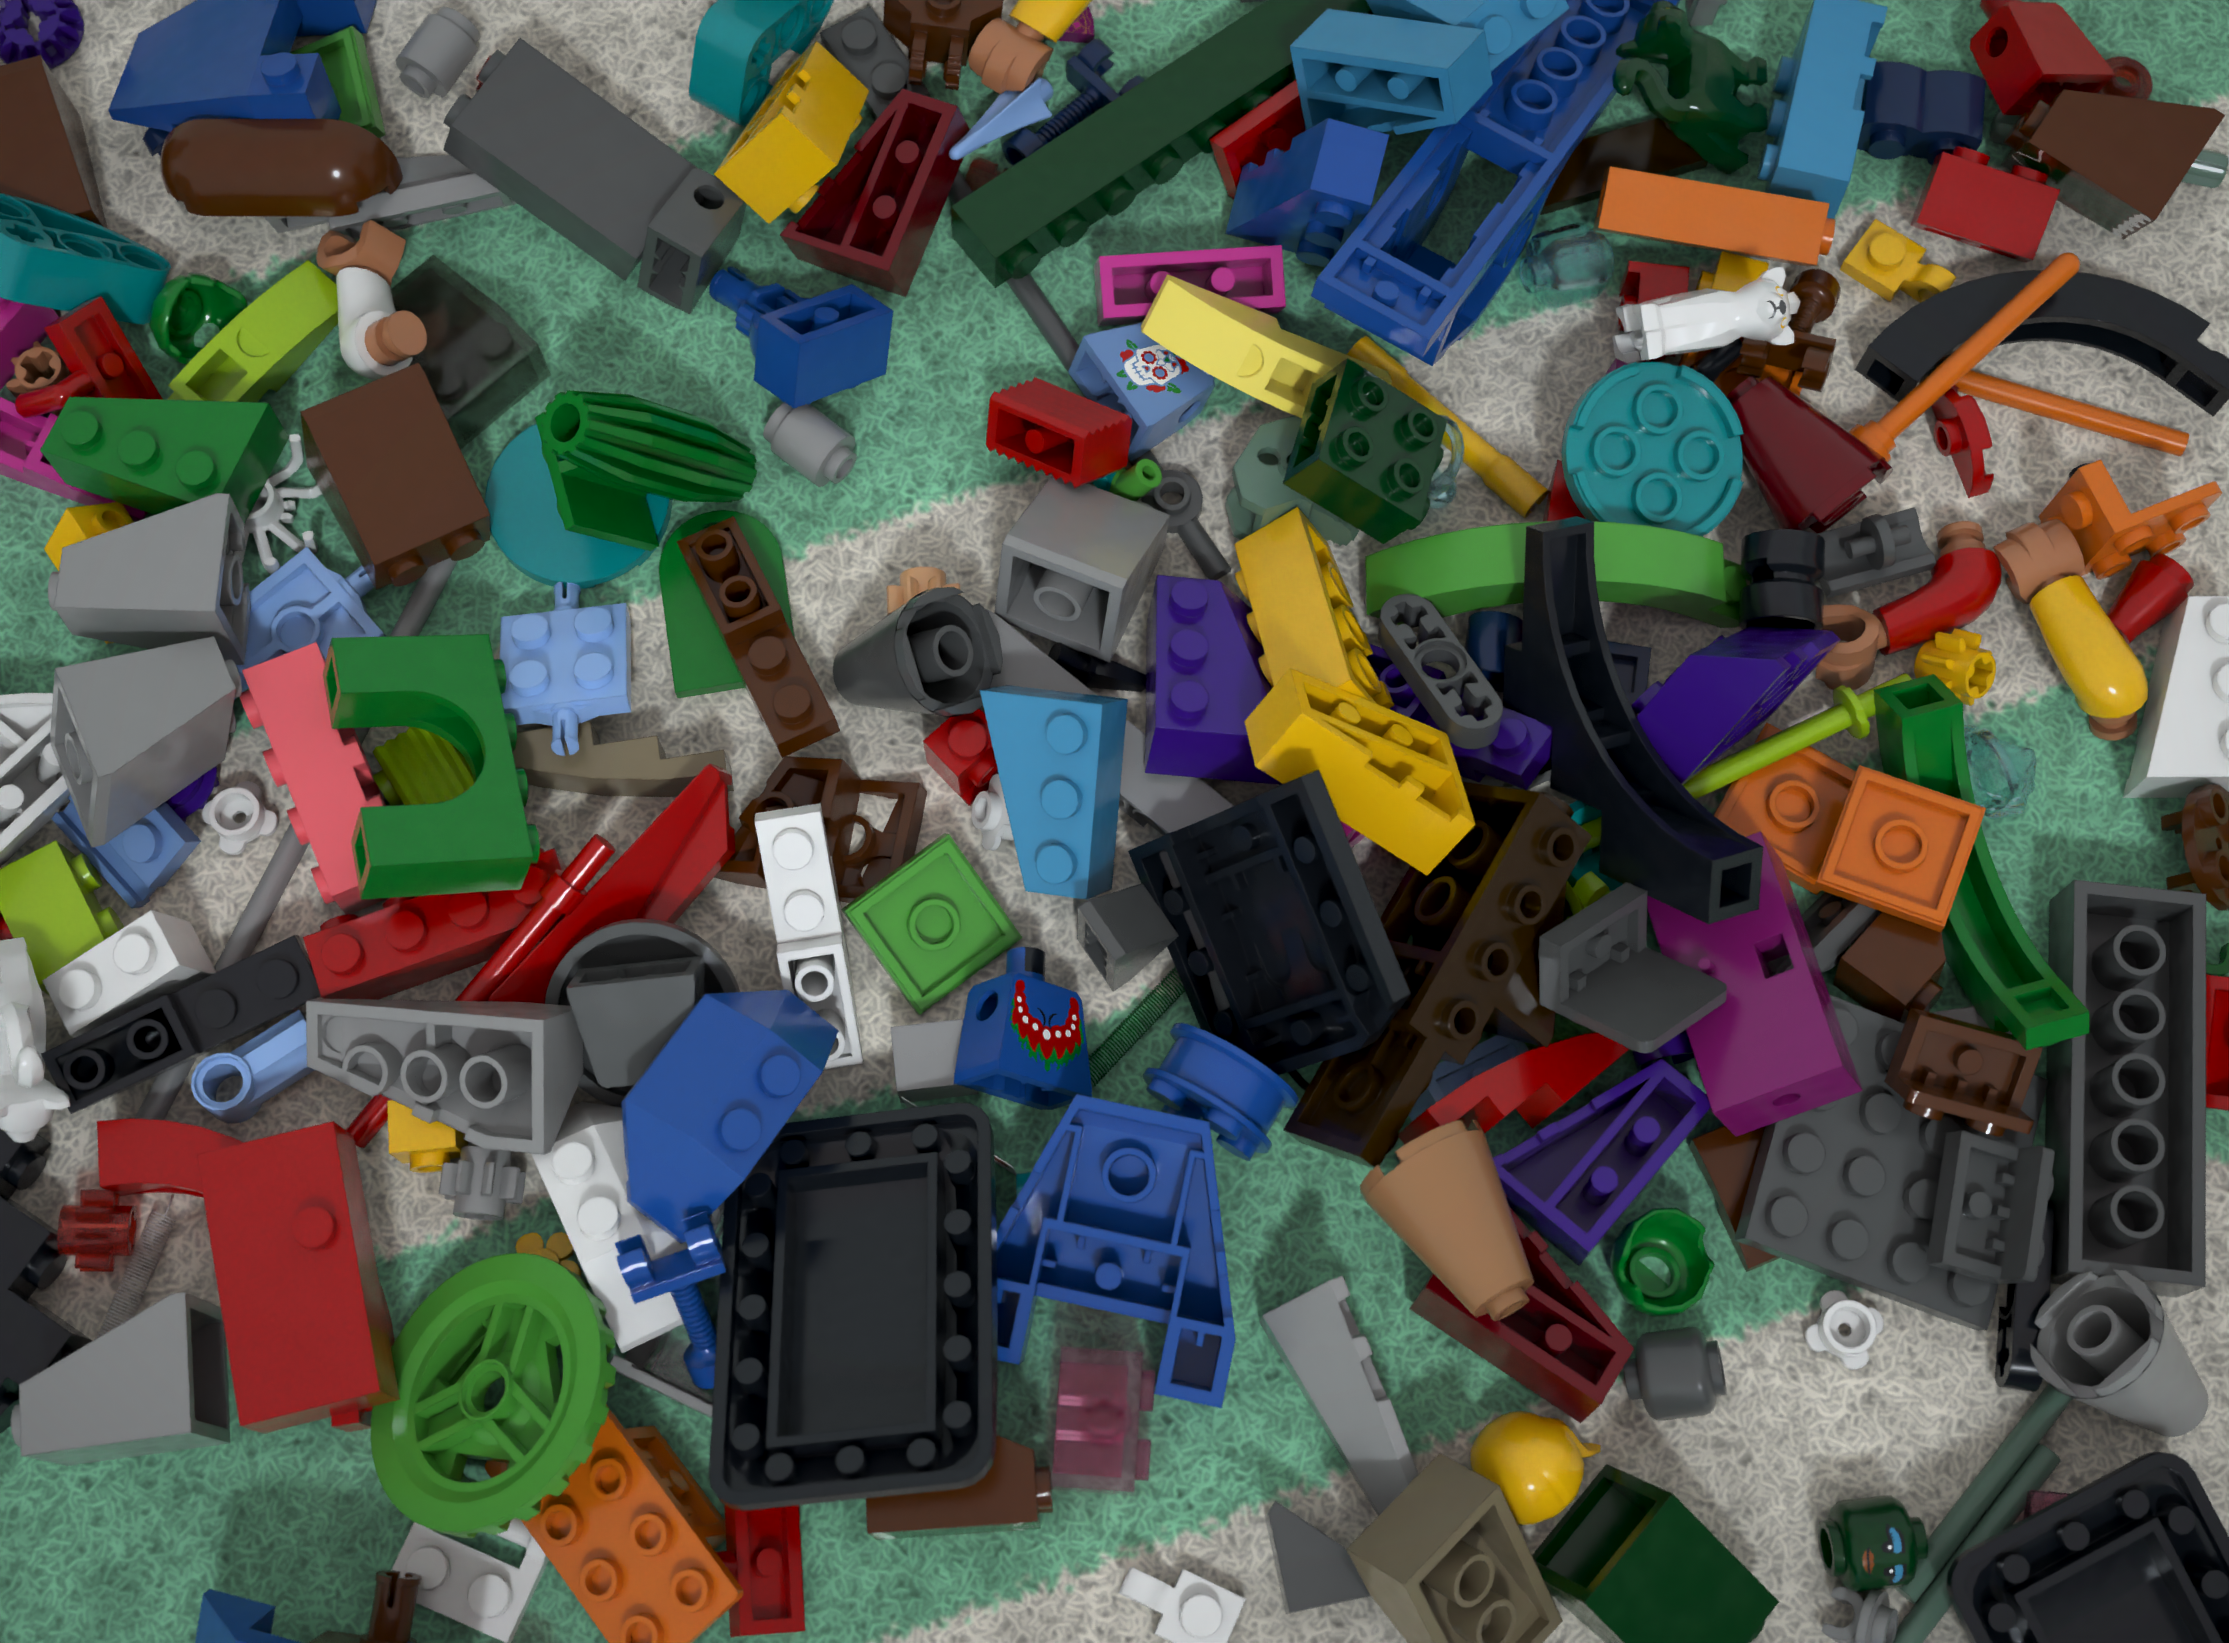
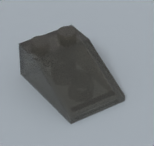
(473, 349)

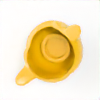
(1533, 1463)

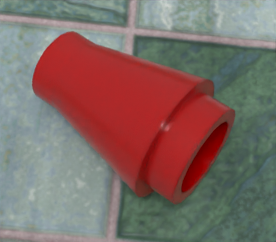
(2149, 595)

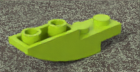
(263, 341)

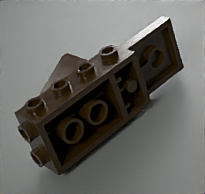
(1466, 970)

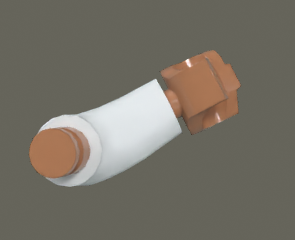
(371, 332)

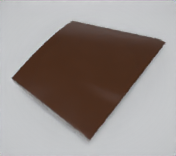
(837, 788)

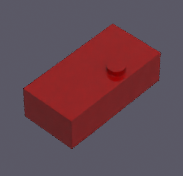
(297, 1278)

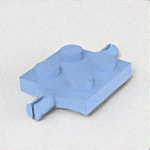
(305, 606)
(567, 665)

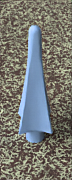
(1007, 114)

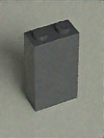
(565, 155)

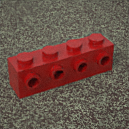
(420, 937)

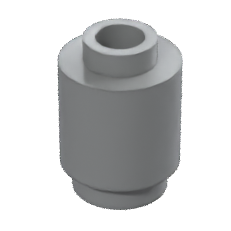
(438, 53)
(811, 443)

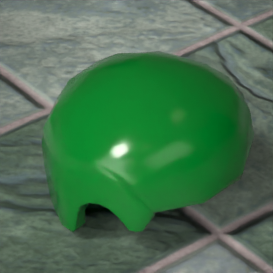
(187, 305)
(1679, 1244)

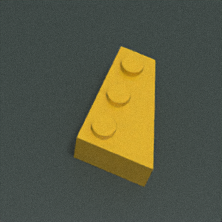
(1380, 767)

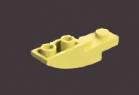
(1241, 345)

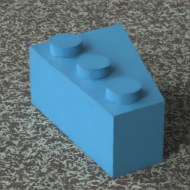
(1389, 71)
(1821, 101)

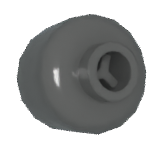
(1676, 1373)

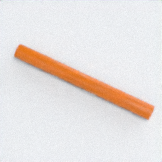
(2073, 412)

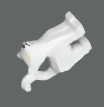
(1707, 319)
(25, 1095)

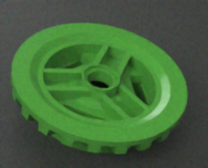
(467, 1334)

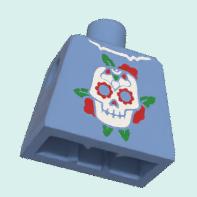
(1141, 380)

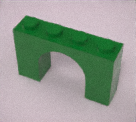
(455, 692)

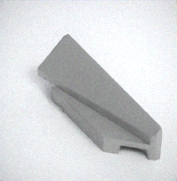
(429, 192)

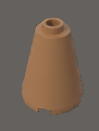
(1455, 1217)

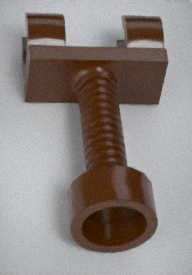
(1809, 352)

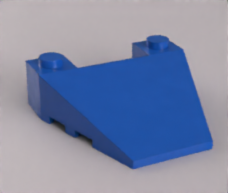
(234, 63)
(1128, 1226)

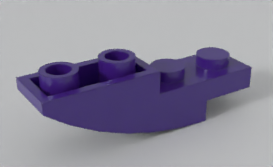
(1512, 757)

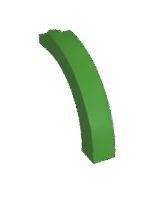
(1632, 566)

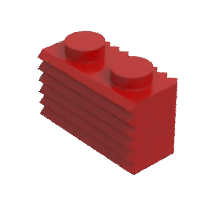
(1058, 432)

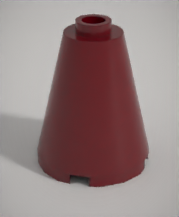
(1802, 458)

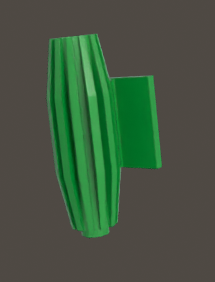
(619, 448)

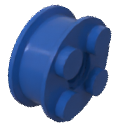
(1222, 1086)

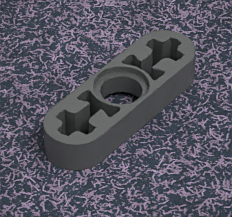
(1440, 696)

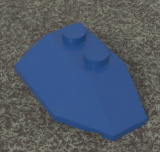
(718, 1100)

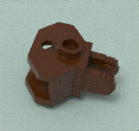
(939, 32)

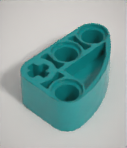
(740, 44)
(66, 260)

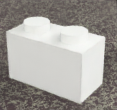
(128, 970)

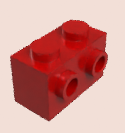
(1985, 204)

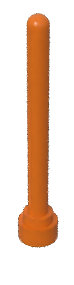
(1881, 435)

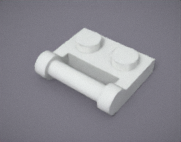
(471, 1583)

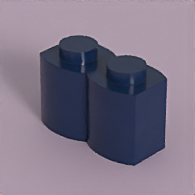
(1920, 111)

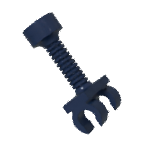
(1084, 75)

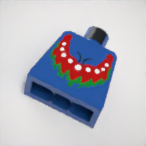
(1024, 1037)

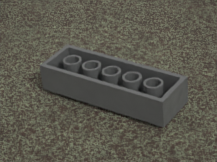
(2131, 1091)

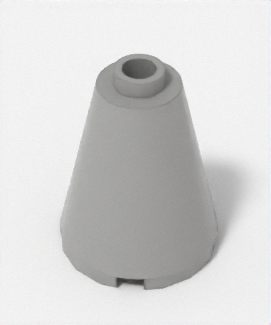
(2119, 1353)

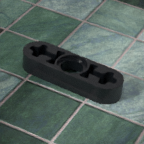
(2016, 1322)

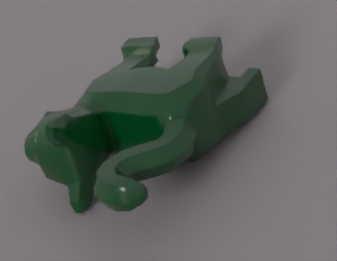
(1701, 85)

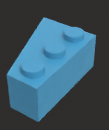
(1059, 783)

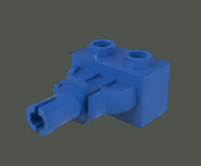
(807, 344)

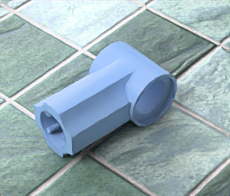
(266, 1065)

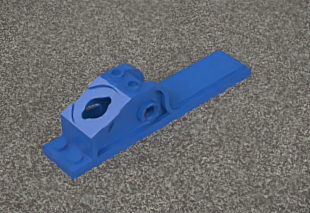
(1525, 123)

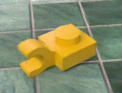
(1891, 263)

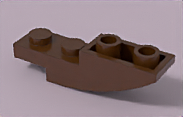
(758, 637)

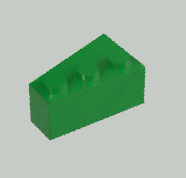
(166, 450)

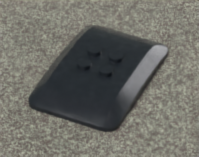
(859, 1312)
(2106, 1564)

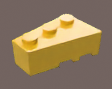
(795, 135)

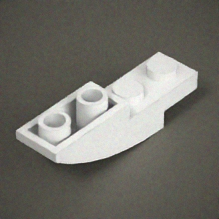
(809, 921)

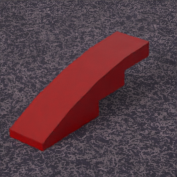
(1530, 1083)

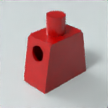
(2034, 54)

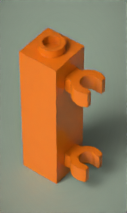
(1714, 217)

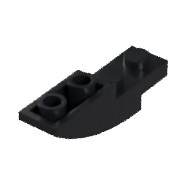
(183, 1024)

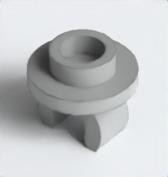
(1872, 1619)

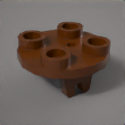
(2205, 842)

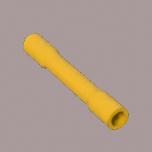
(1497, 470)

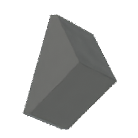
(1123, 933)
(1309, 1564)

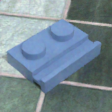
(138, 857)

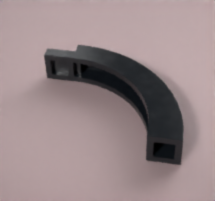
(2083, 312)

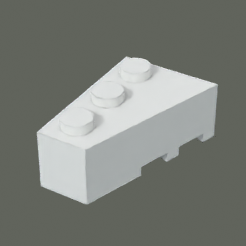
(2187, 705)

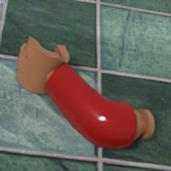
(1955, 596)

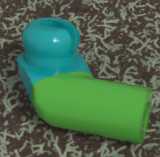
(1132, 482)

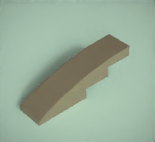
(610, 769)

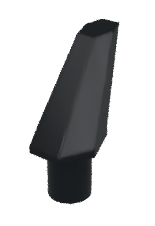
(1097, 672)

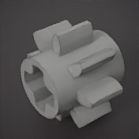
(482, 1183)

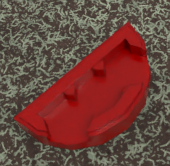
(1963, 435)

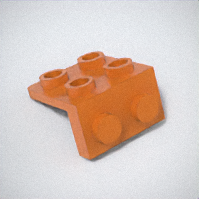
(2110, 532)

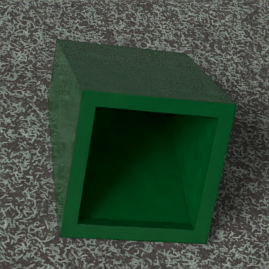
(1648, 1569)

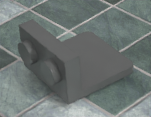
(1610, 982)

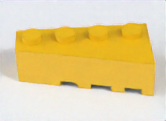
(1304, 608)

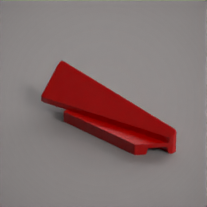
(649, 881)

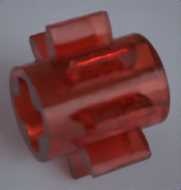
(97, 1230)

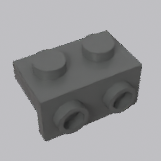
(1991, 1209)

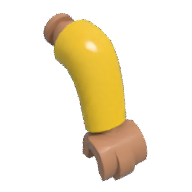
(1015, 56)
(2086, 646)

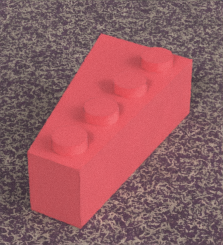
(318, 764)

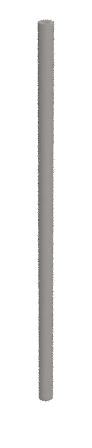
(288, 855)

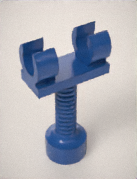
(679, 1275)

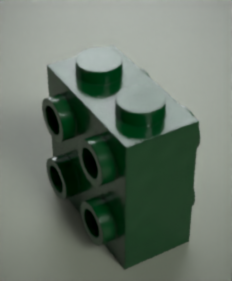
(1366, 452)

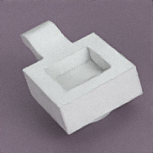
(1190, 1611)

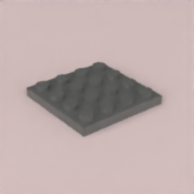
(1859, 1184)

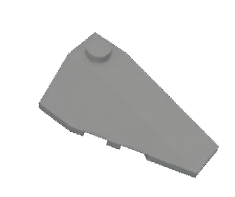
(473, 1065)

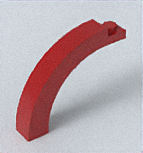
(162, 1158)

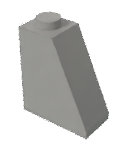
(160, 580)

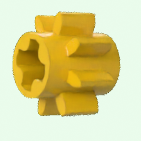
(1958, 664)

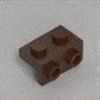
(1962, 1072)

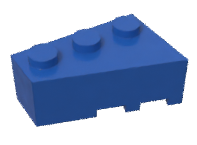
(1310, 193)

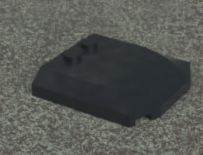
(1276, 928)

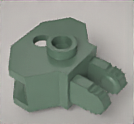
(1260, 490)

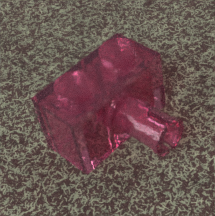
(1099, 1421)

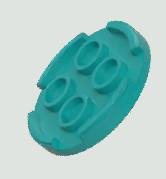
(1654, 449)
(534, 535)

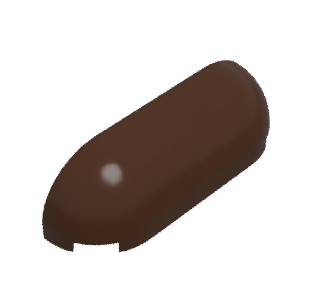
(275, 167)

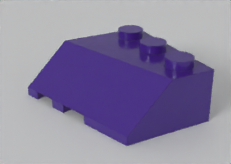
(1201, 682)
(1726, 693)

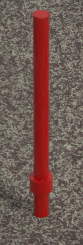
(559, 896)

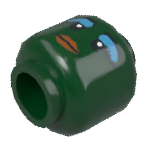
(1872, 1543)

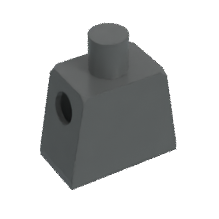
(690, 240)
(632, 1012)

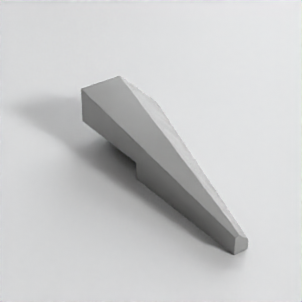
(1342, 1386)

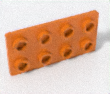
(636, 1540)

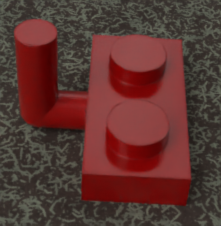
(98, 360)
(767, 1564)

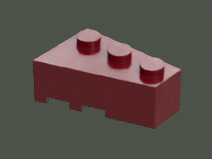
(886, 198)
(1552, 1345)

